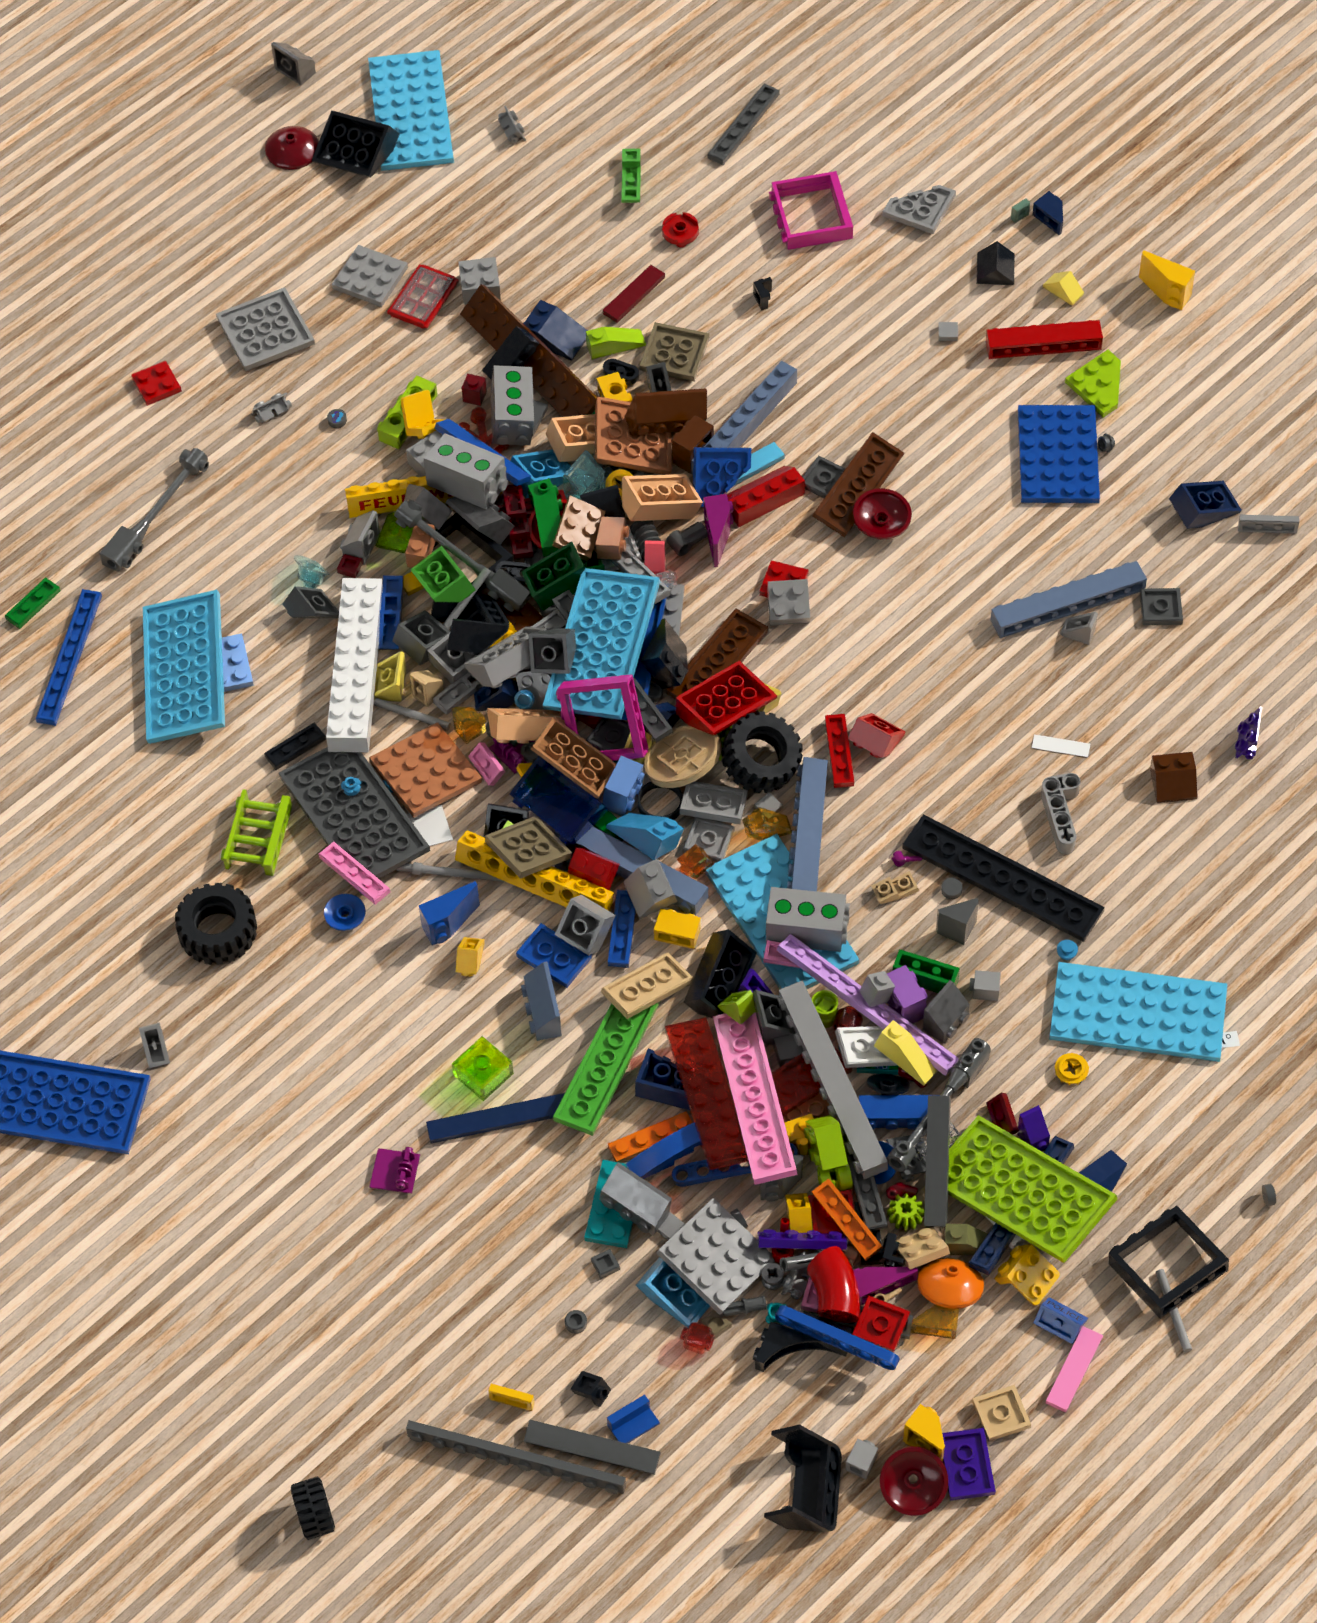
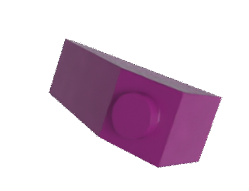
(882, 1280)

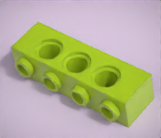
(392, 429)

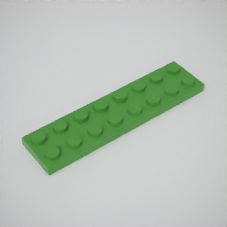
(602, 1069)

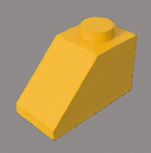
(469, 956)
(799, 1212)

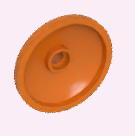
(950, 1283)

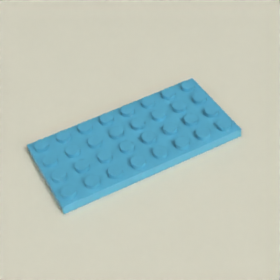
(413, 102)
(610, 628)
(183, 667)
(745, 888)
(1138, 1011)

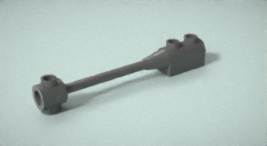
(129, 541)
(499, 583)
(961, 1074)

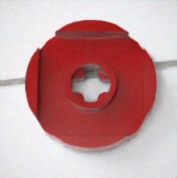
(680, 237)

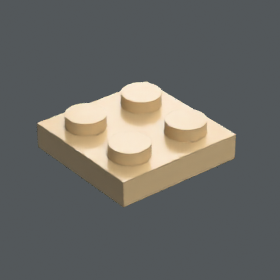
(921, 1247)
(1001, 1413)

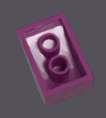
(717, 523)

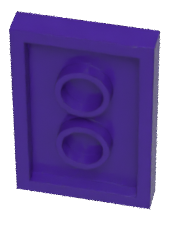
(968, 1464)

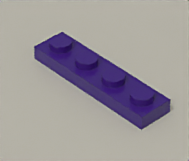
(795, 1240)

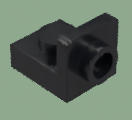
(761, 292)
(889, 1248)
(591, 1387)

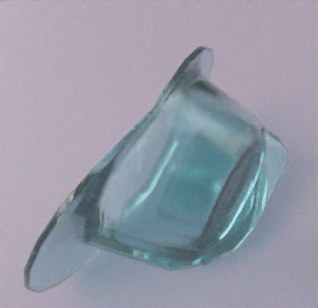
(310, 571)

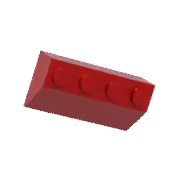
(766, 494)

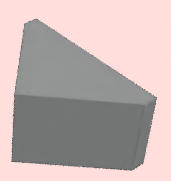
(1080, 627)
(154, 1045)

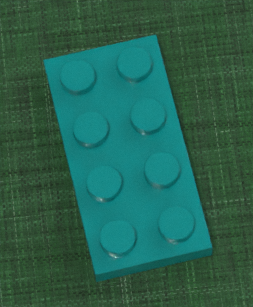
(606, 1224)

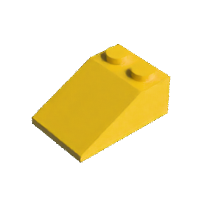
(1167, 279)

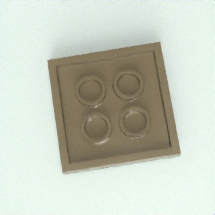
(678, 348)
(528, 847)

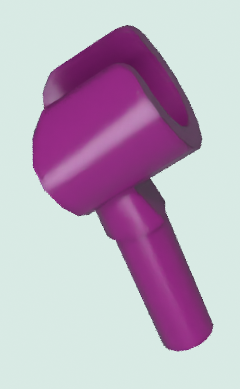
(899, 859)

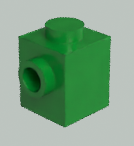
(540, 488)

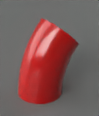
(835, 1286)

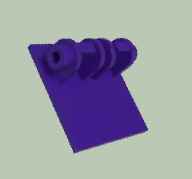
(1248, 735)

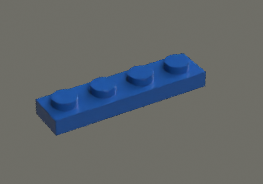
(622, 931)

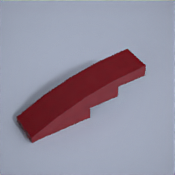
(520, 533)

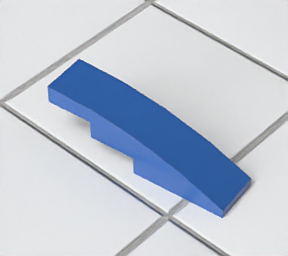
(390, 611)
(665, 1152)

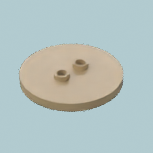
(682, 757)

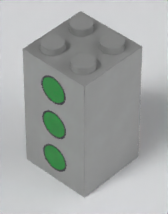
(512, 405)
(465, 471)
(810, 916)

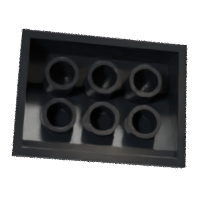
(354, 144)

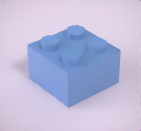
(623, 786)

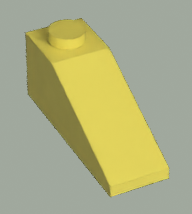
(905, 1052)

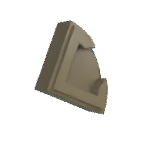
(718, 1325)

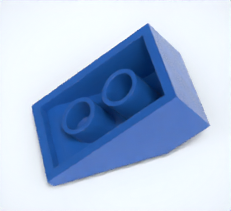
(448, 912)

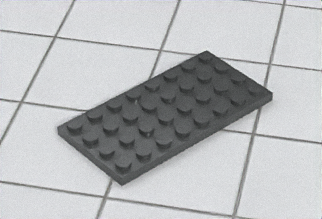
(364, 825)

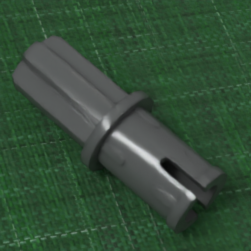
(746, 1306)

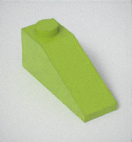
(613, 340)

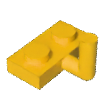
(795, 1132)

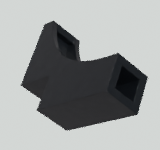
(783, 1340)

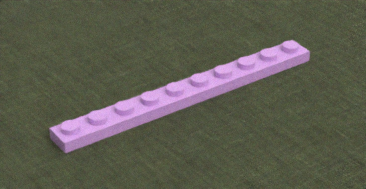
(849, 991)

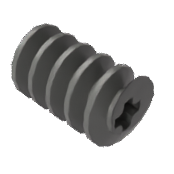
(642, 532)

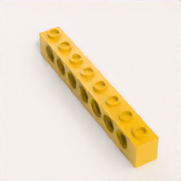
(548, 883)

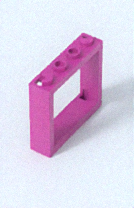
(809, 184)
(631, 705)

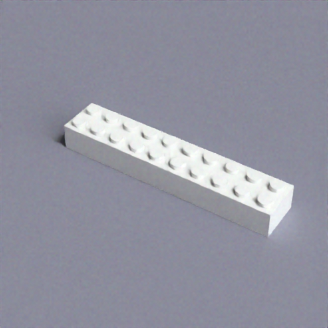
(355, 666)

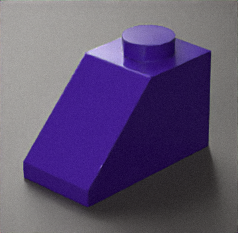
(1033, 1128)

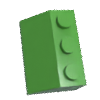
(443, 577)

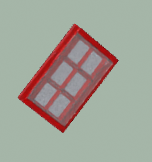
(423, 296)

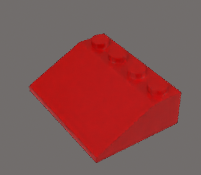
(723, 699)

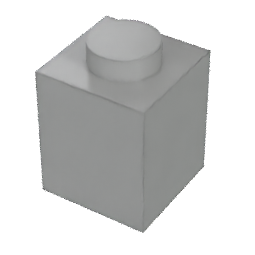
(985, 985)
(877, 988)
(862, 1458)

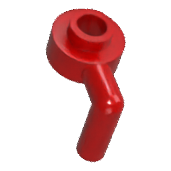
(778, 1253)

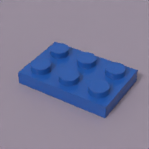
(563, 959)

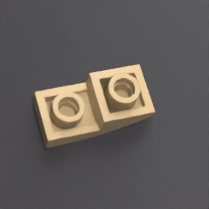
(895, 889)

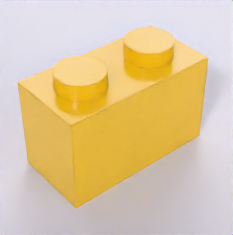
(677, 928)

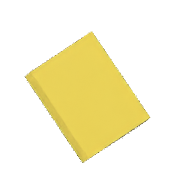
(390, 678)

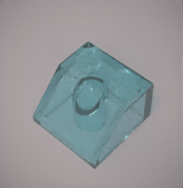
(583, 476)

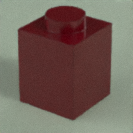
(474, 389)

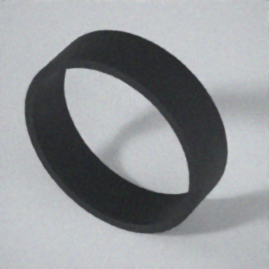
(649, 786)

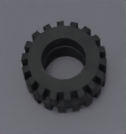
(312, 1508)

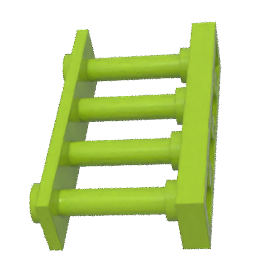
(273, 844)

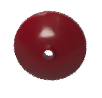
(291, 147)
(885, 506)
(918, 1496)

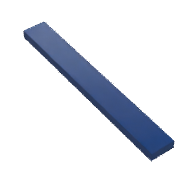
(68, 657)

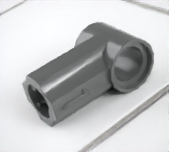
(682, 541)

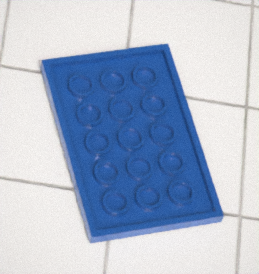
(1058, 454)

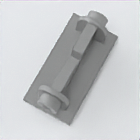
(515, 129)
(277, 403)
(793, 1282)

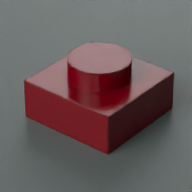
(349, 565)

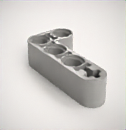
(1058, 797)

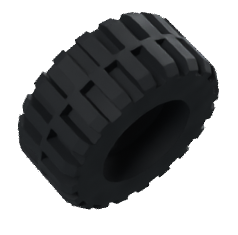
(774, 732)
(210, 901)

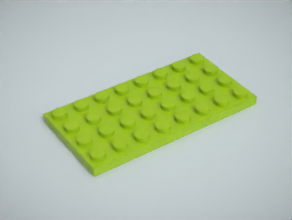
(1025, 1189)

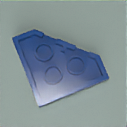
(718, 469)

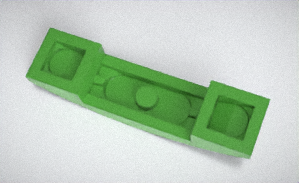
(631, 175)

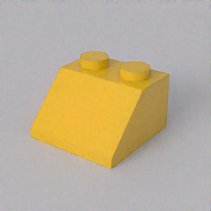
(925, 1431)

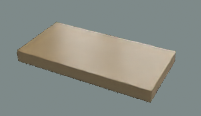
(647, 985)

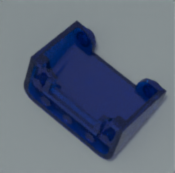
(558, 801)

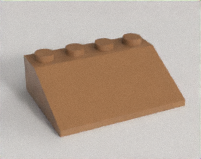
(574, 757)

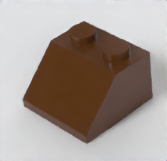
(1174, 777)

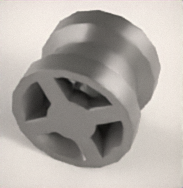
(772, 1282)

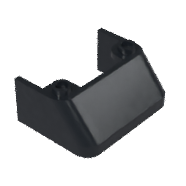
(477, 625)
(814, 1483)

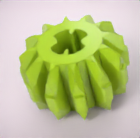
(905, 1204)

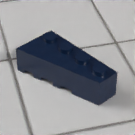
(660, 1081)

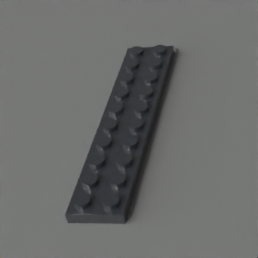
(1003, 878)

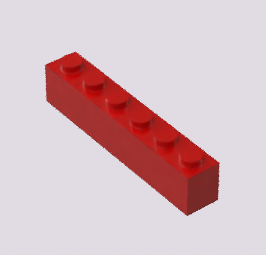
(1044, 339)

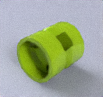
(826, 1006)
(842, 1176)

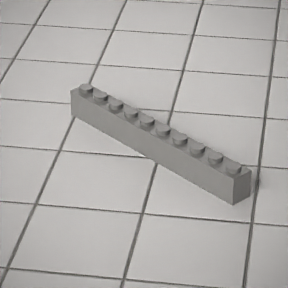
(833, 1080)

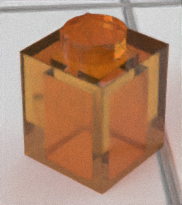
(695, 862)

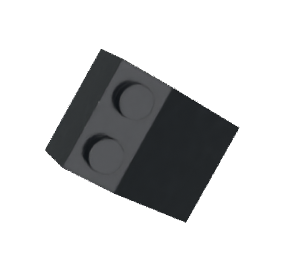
(666, 657)

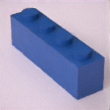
(894, 1110)

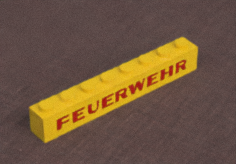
(385, 496)

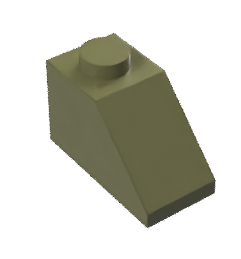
(963, 1238)

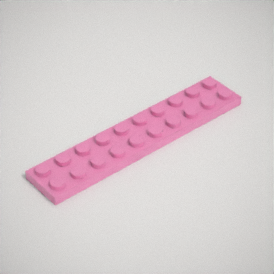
(755, 1099)

